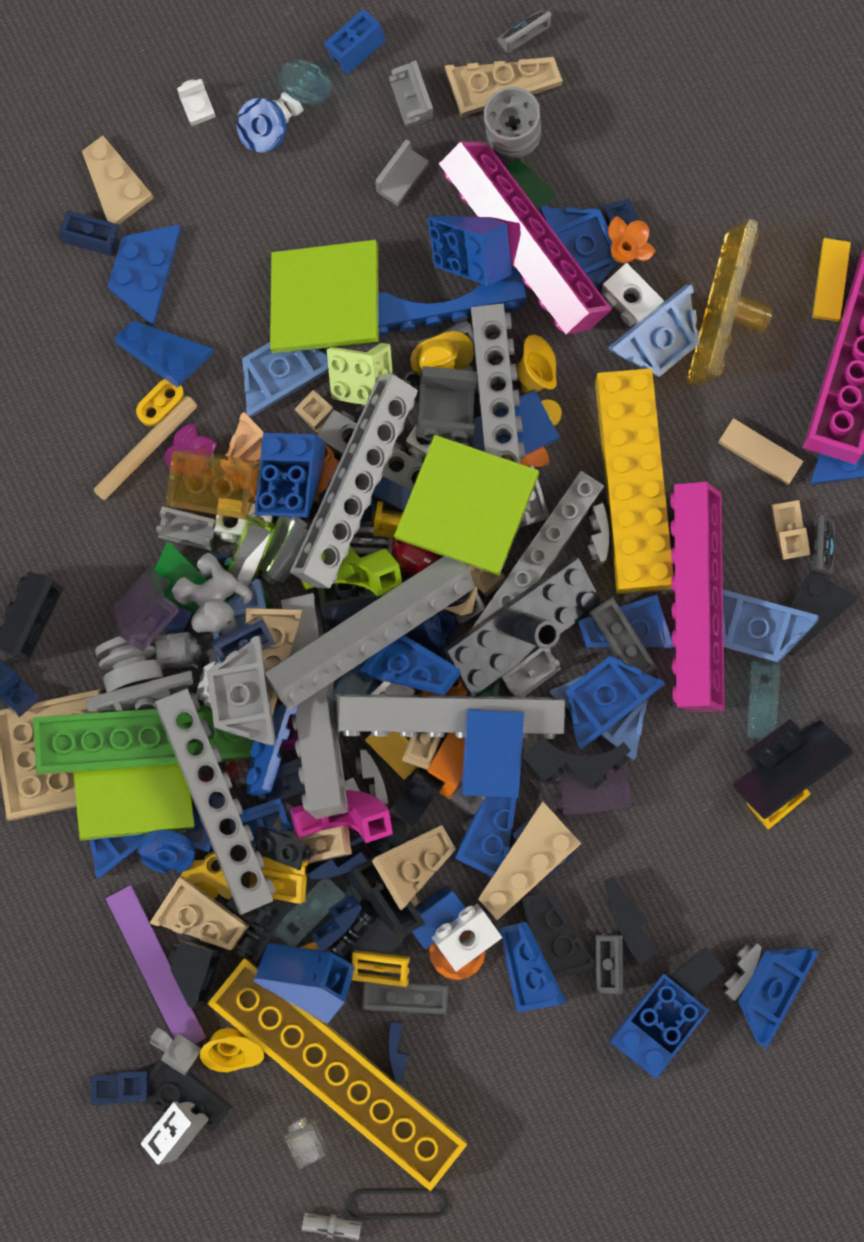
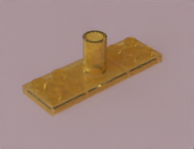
(727, 305)

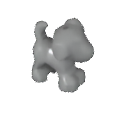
(213, 613)

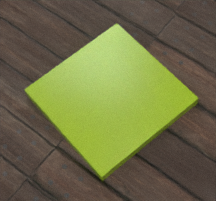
(324, 297)
(467, 505)
(132, 801)

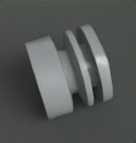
(512, 108)
(127, 664)

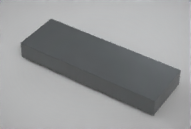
(621, 636)
(412, 999)

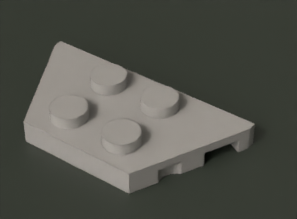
(241, 694)
(141, 695)

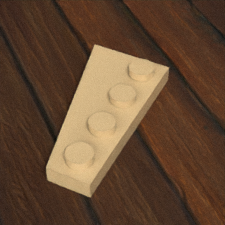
(477, 83)
(283, 628)
(534, 855)

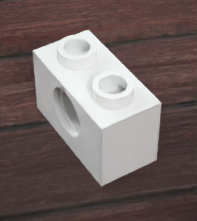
(626, 282)
(463, 951)

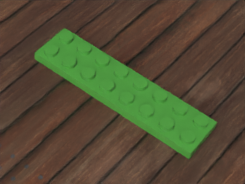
(121, 741)

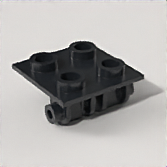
(262, 923)
(367, 935)

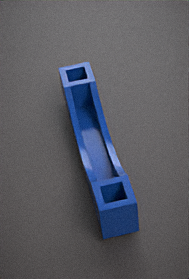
(406, 315)

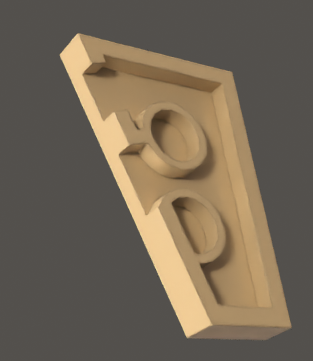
(115, 182)
(413, 863)
(199, 915)

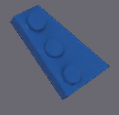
(163, 352)
(644, 617)

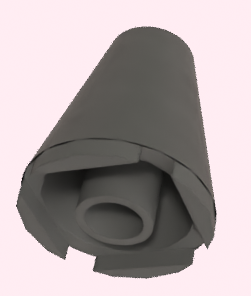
(284, 547)

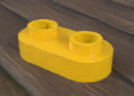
(157, 400)

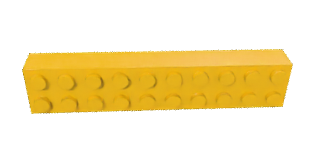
(340, 1076)

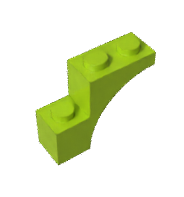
(375, 571)

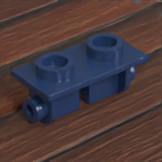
(435, 637)

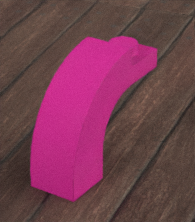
(365, 815)

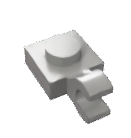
(178, 1052)

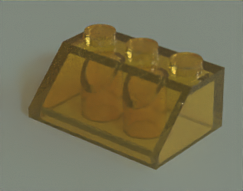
(212, 483)

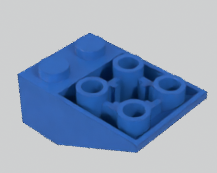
(471, 247)
(289, 474)
(306, 978)
(658, 1026)

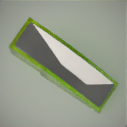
(250, 550)

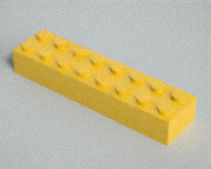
(634, 481)

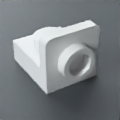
(195, 102)

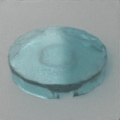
(304, 82)

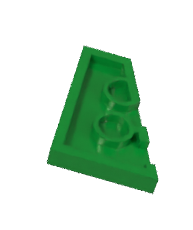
(175, 566)

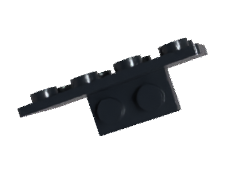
(789, 764)

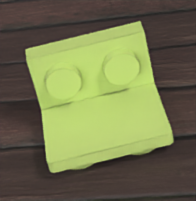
(356, 372)

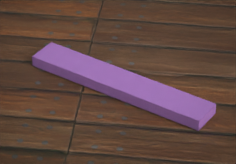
(154, 964)

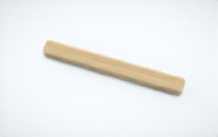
(145, 447)

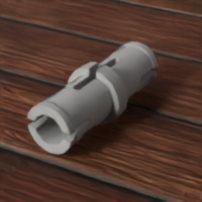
(331, 1226)

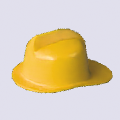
(445, 350)
(537, 366)
(230, 1051)

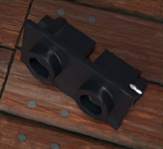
(282, 848)

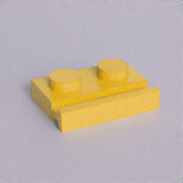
(287, 881)

